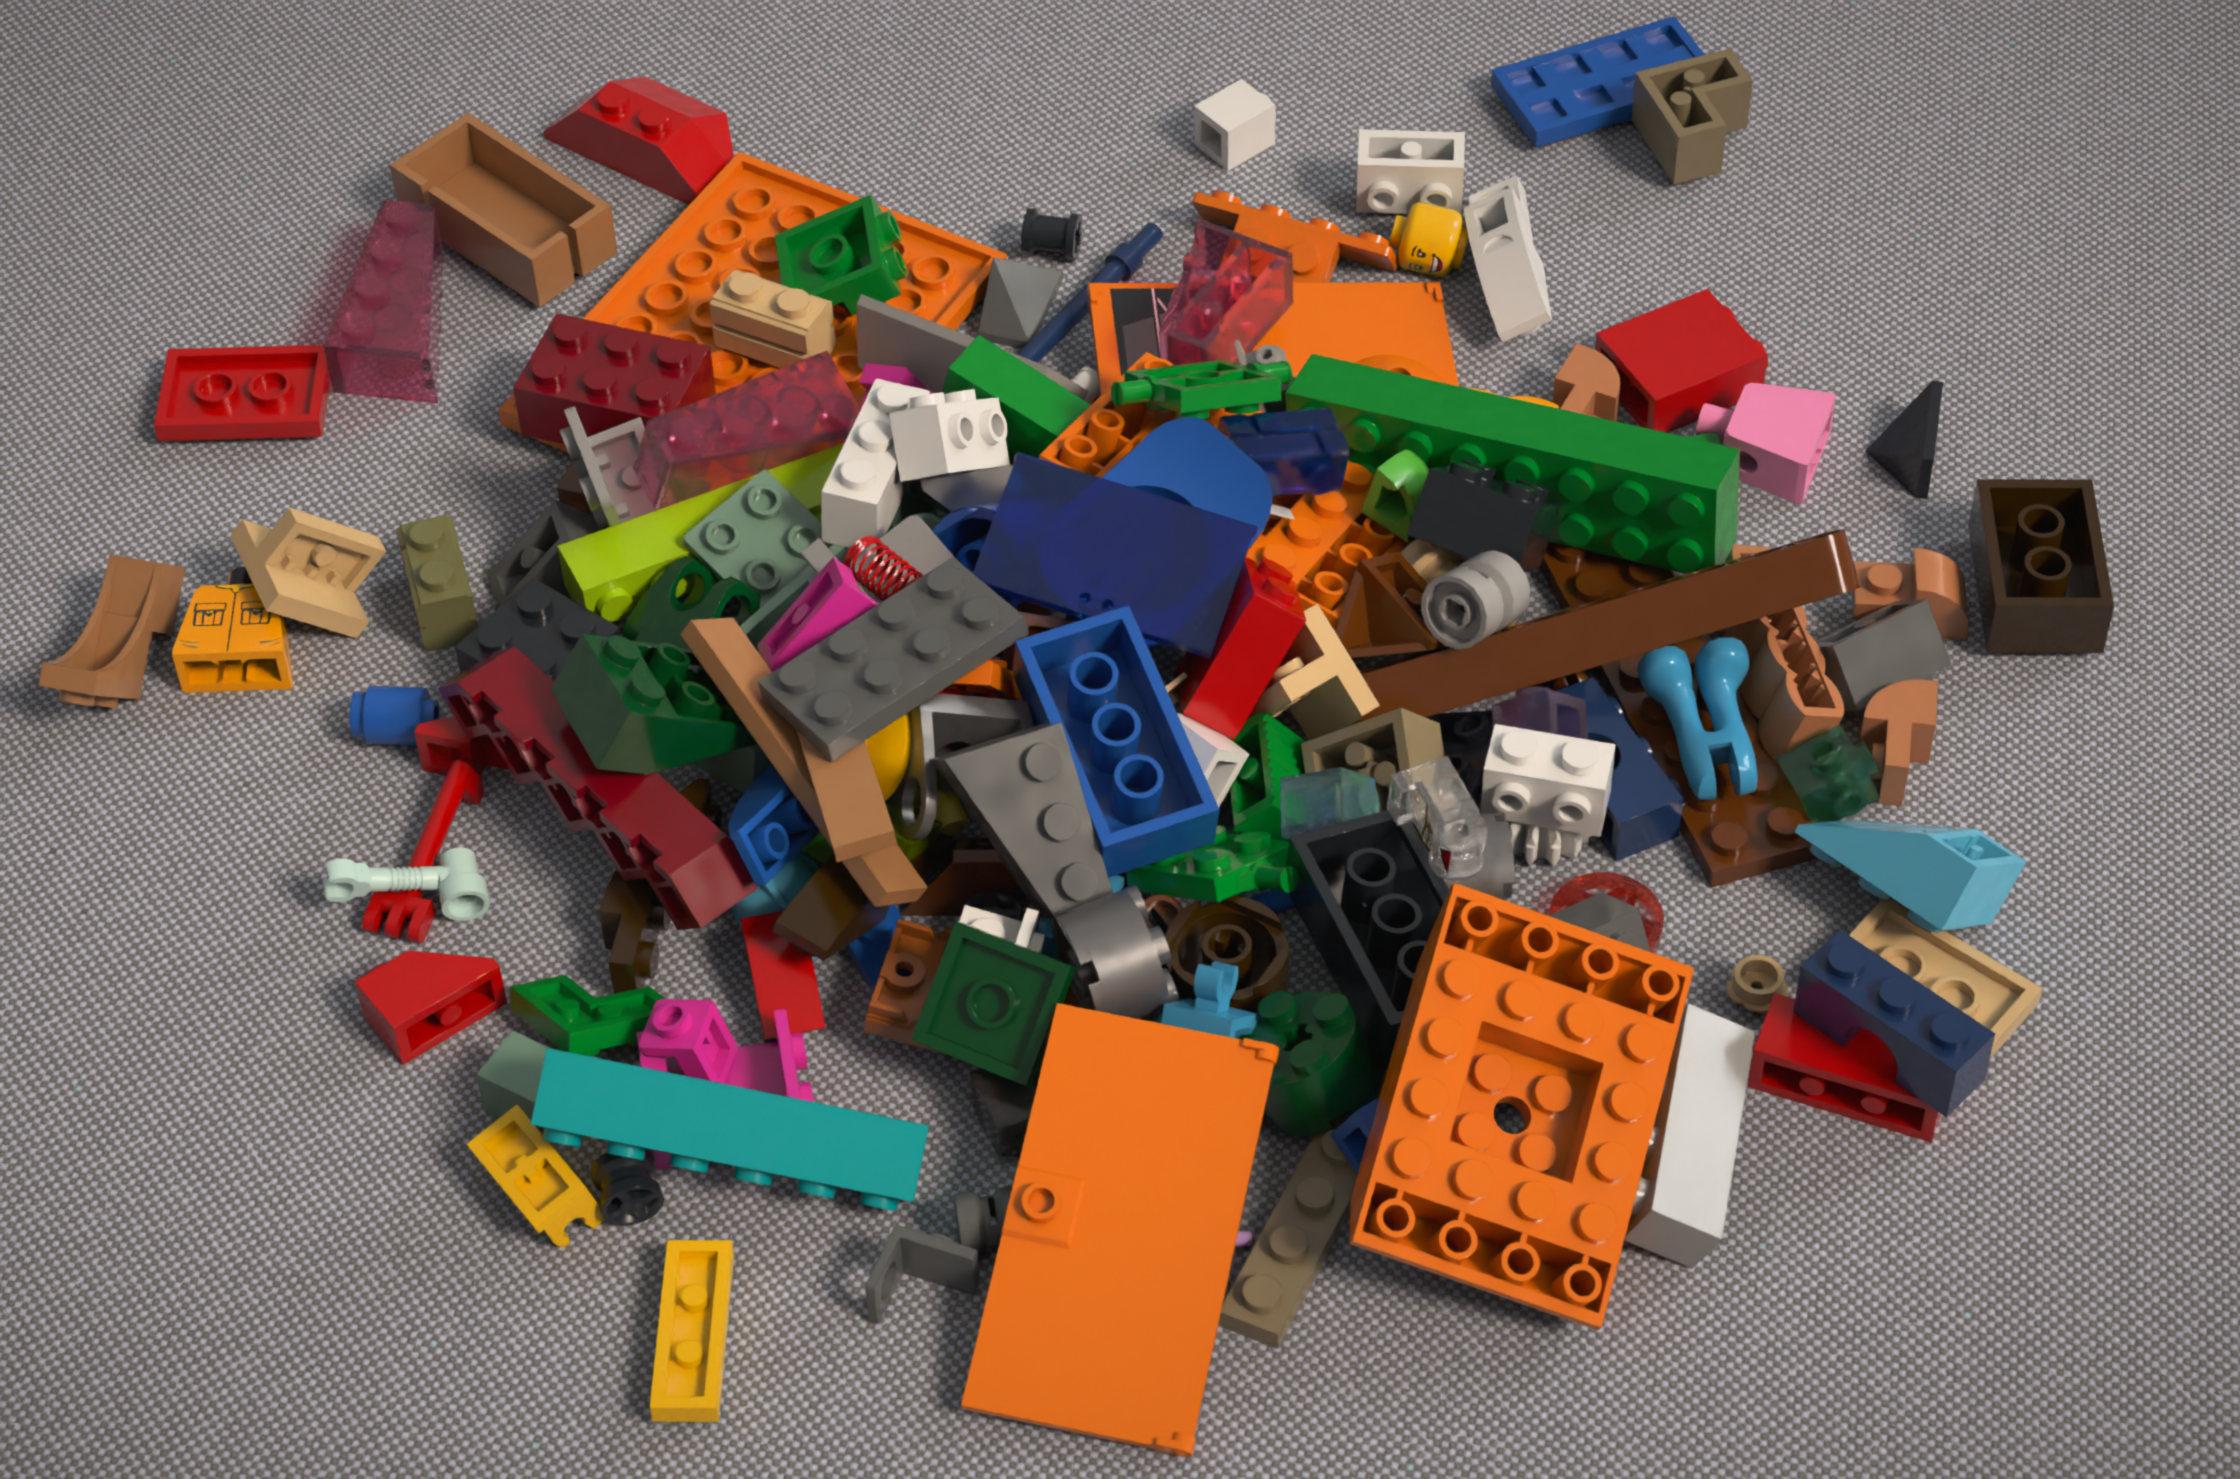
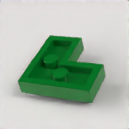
(578, 1020)

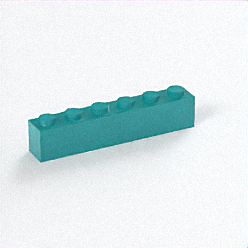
(728, 1126)

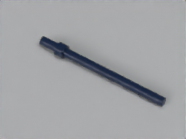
(1119, 265)

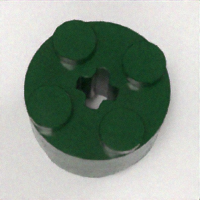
(1321, 1061)

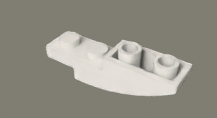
(1507, 259)

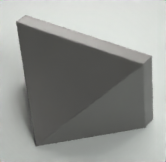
(1017, 301)

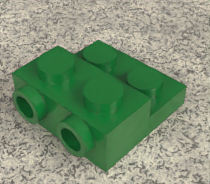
(844, 255)

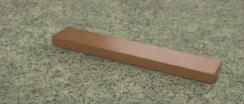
(735, 670)

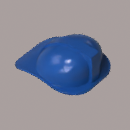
(1200, 468)

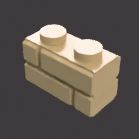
(770, 320)

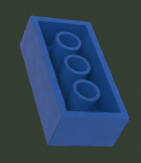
(1123, 737)

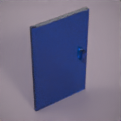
(1095, 539)

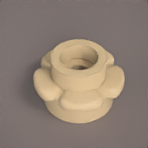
(1756, 972)

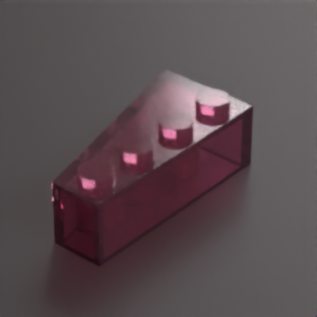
(390, 312)
(745, 430)

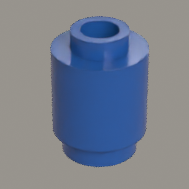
(391, 714)

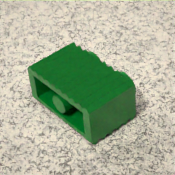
(1256, 791)

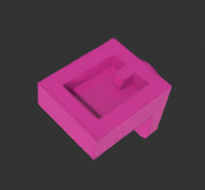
(691, 1034)

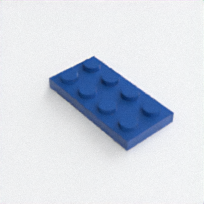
(1588, 82)

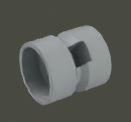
(1475, 599)

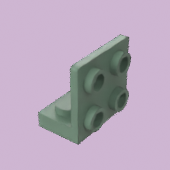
(756, 536)

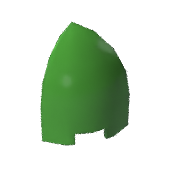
(1396, 492)

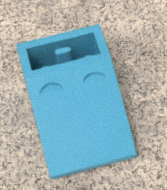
(1937, 872)

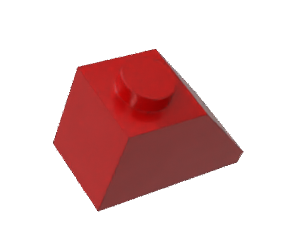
(428, 998)

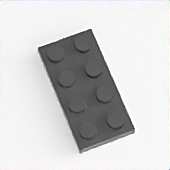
(892, 658)

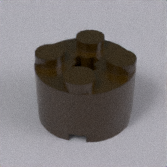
(1232, 933)

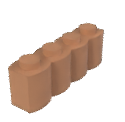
(1785, 677)

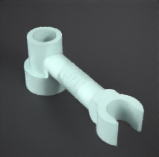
(456, 881)

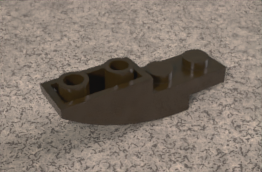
(836, 911)
(634, 915)

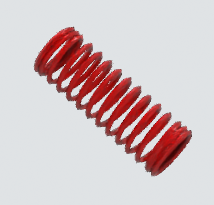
(876, 564)

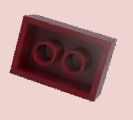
(608, 377)

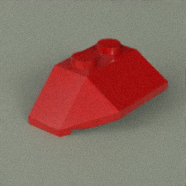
(648, 135)

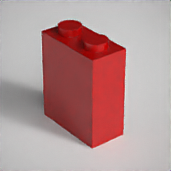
(1680, 360)
(1249, 649)

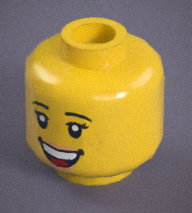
(1429, 240)

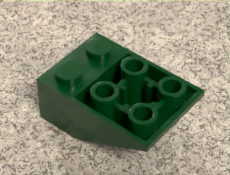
(644, 705)

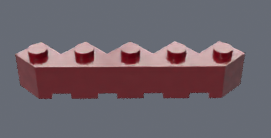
(636, 817)

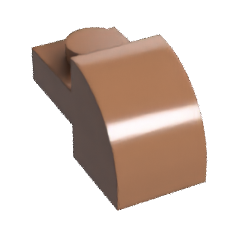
(1588, 384)
(1927, 577)
(1899, 731)

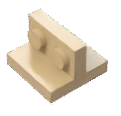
(309, 568)
(1317, 681)

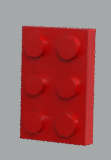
(243, 393)

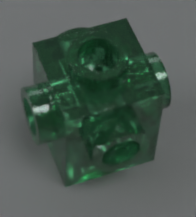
(1831, 775)

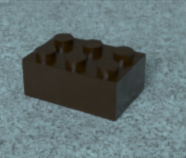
(2040, 566)

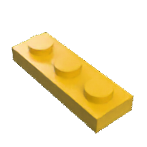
(692, 1331)

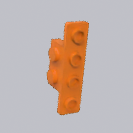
(1313, 244)

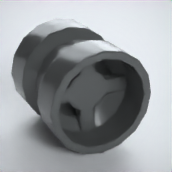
(974, 1218)

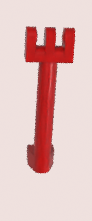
(401, 905)

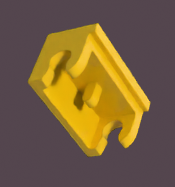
(534, 1176)

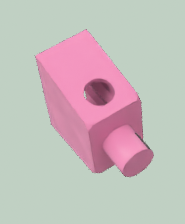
(1777, 434)

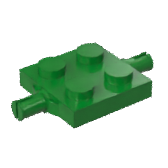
(1203, 386)
(1220, 869)

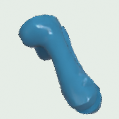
(1718, 674)

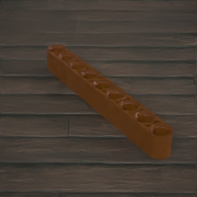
(1617, 627)

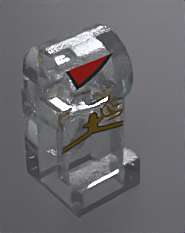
(1444, 816)

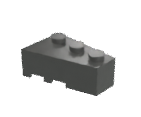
(1033, 814)

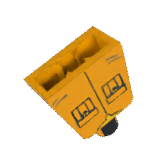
(232, 641)

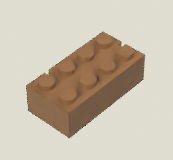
(507, 209)

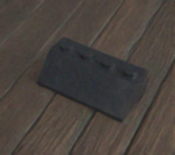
(1369, 912)

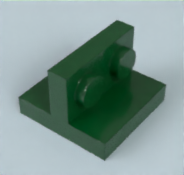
(993, 1003)

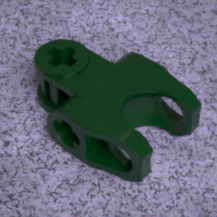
(661, 616)

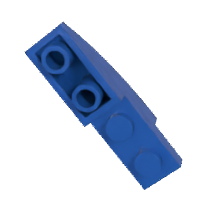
(769, 826)

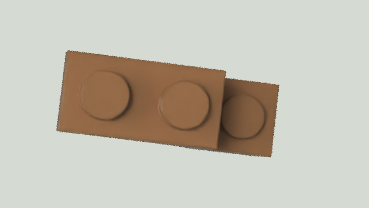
(114, 645)

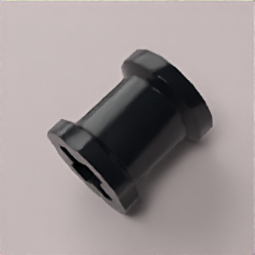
(1051, 234)

